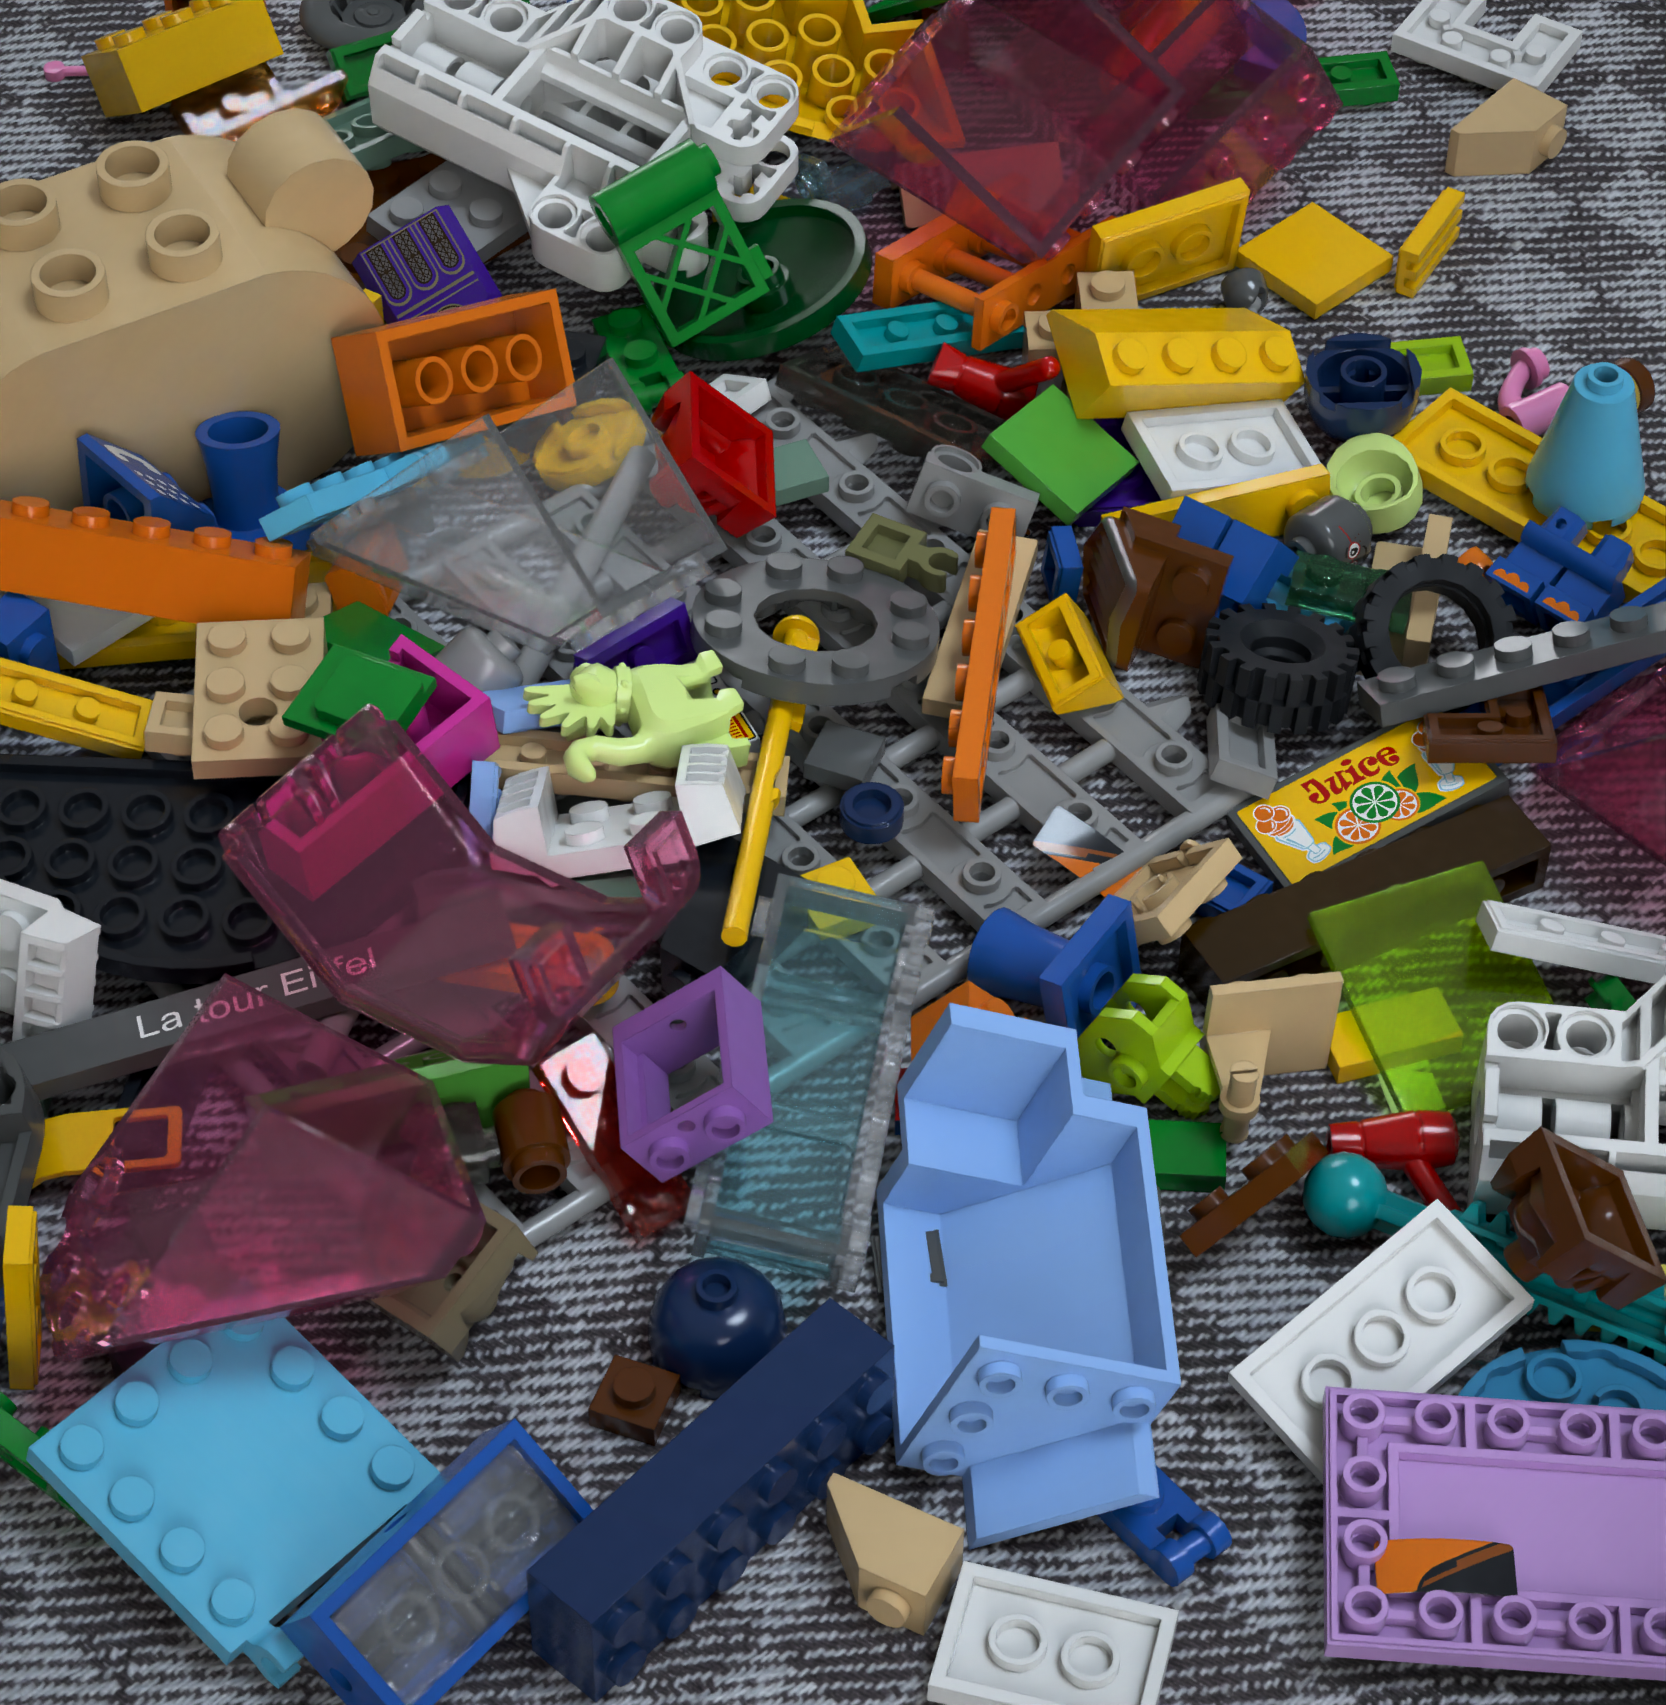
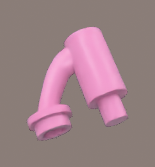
(1537, 410)

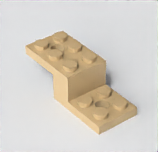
(253, 672)

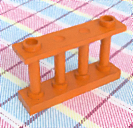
(945, 247)

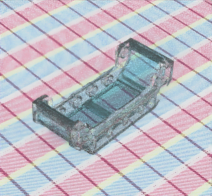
(836, 1019)

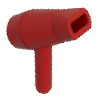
(989, 384)
(1405, 1142)

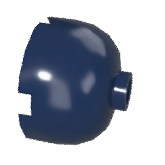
(1361, 386)
(714, 1323)

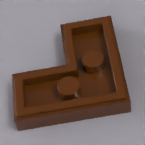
(1506, 731)

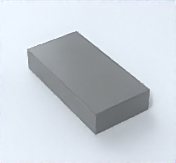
(1241, 755)

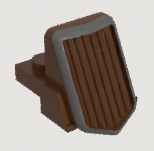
(1150, 588)

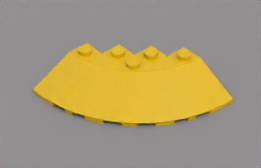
(817, 43)

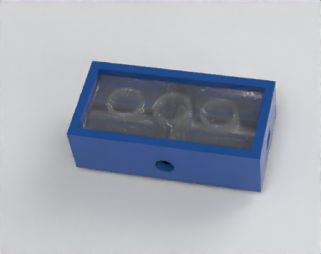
(440, 1575)

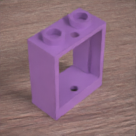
(650, 1047)

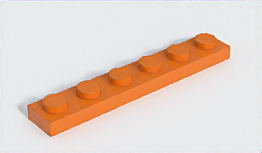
(978, 681)

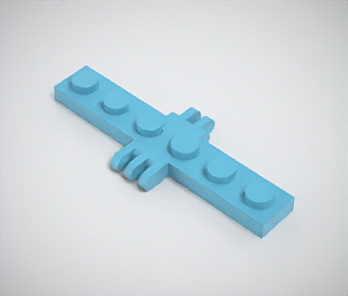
(331, 495)

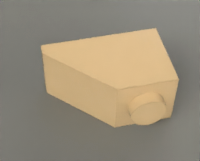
(1507, 133)
(893, 1554)

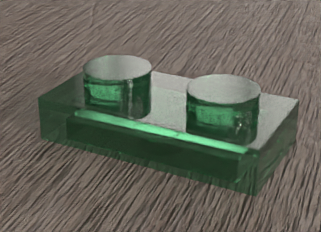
(1334, 588)

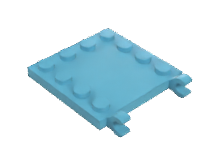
(234, 1480)

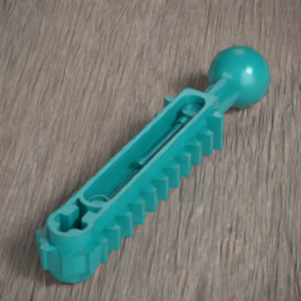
(1350, 1198)

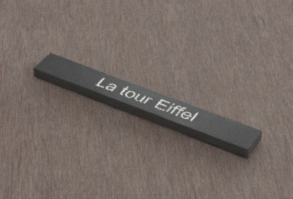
(146, 1032)

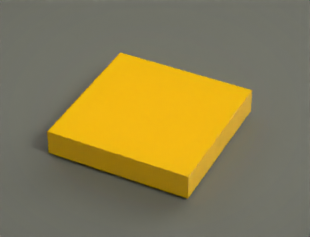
(1315, 260)

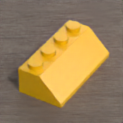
(1171, 358)

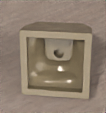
(469, 1293)

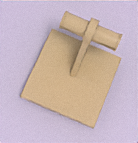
(1266, 1031)

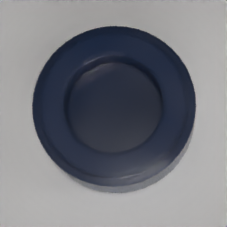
(871, 813)

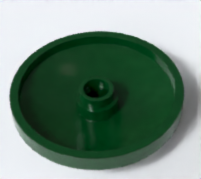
(818, 272)

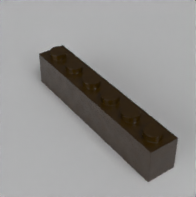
(1272, 932)

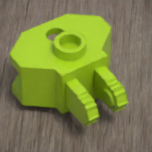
(1153, 1050)

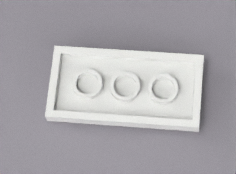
(1388, 1325)

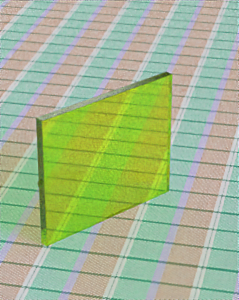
(1424, 981)

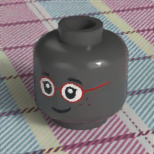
(1331, 528)

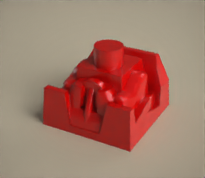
(720, 453)

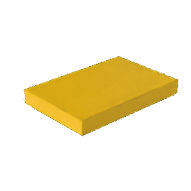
(1173, 239)

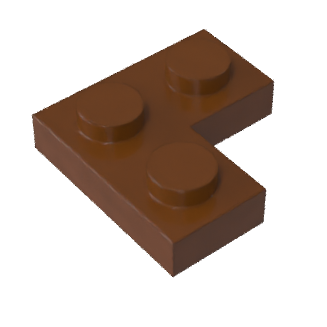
(1267, 1177)

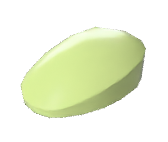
(1378, 477)

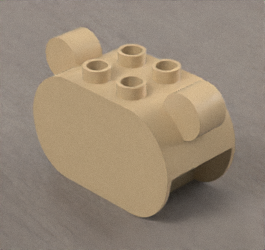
(179, 293)

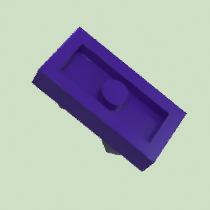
(652, 638)

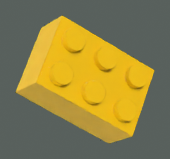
(179, 53)

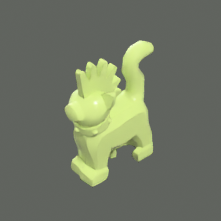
(659, 701)

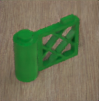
(666, 196)

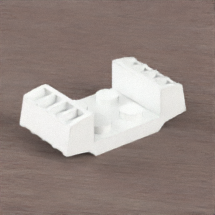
(594, 835)
(44, 961)

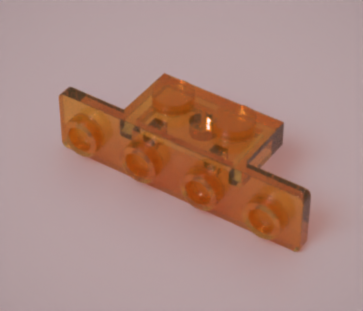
(238, 101)

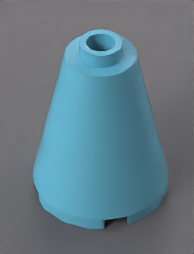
(1591, 450)

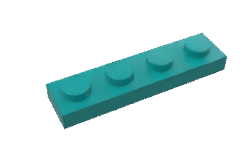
(909, 335)

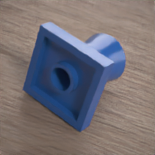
(243, 473)
(1048, 971)

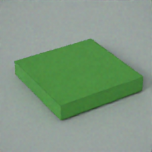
(1060, 456)

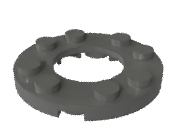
(899, 651)

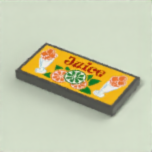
(1358, 802)

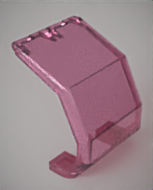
(430, 919)

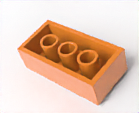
(449, 368)

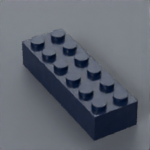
(711, 1501)

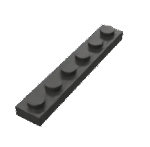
(1514, 665)

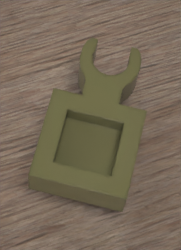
(902, 552)

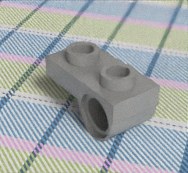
(960, 495)

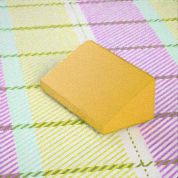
(1068, 657)

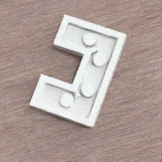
(1445, 38)

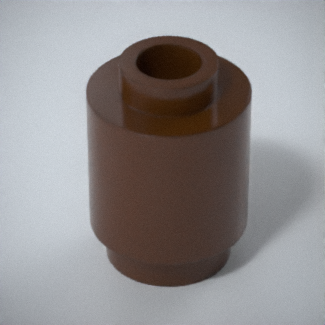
(532, 1140)

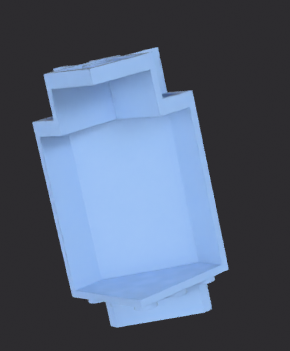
(1057, 1299)

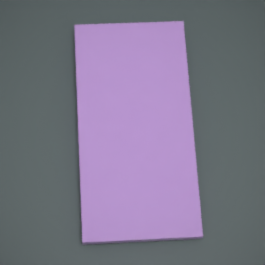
(1556, 1481)

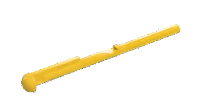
(764, 799)

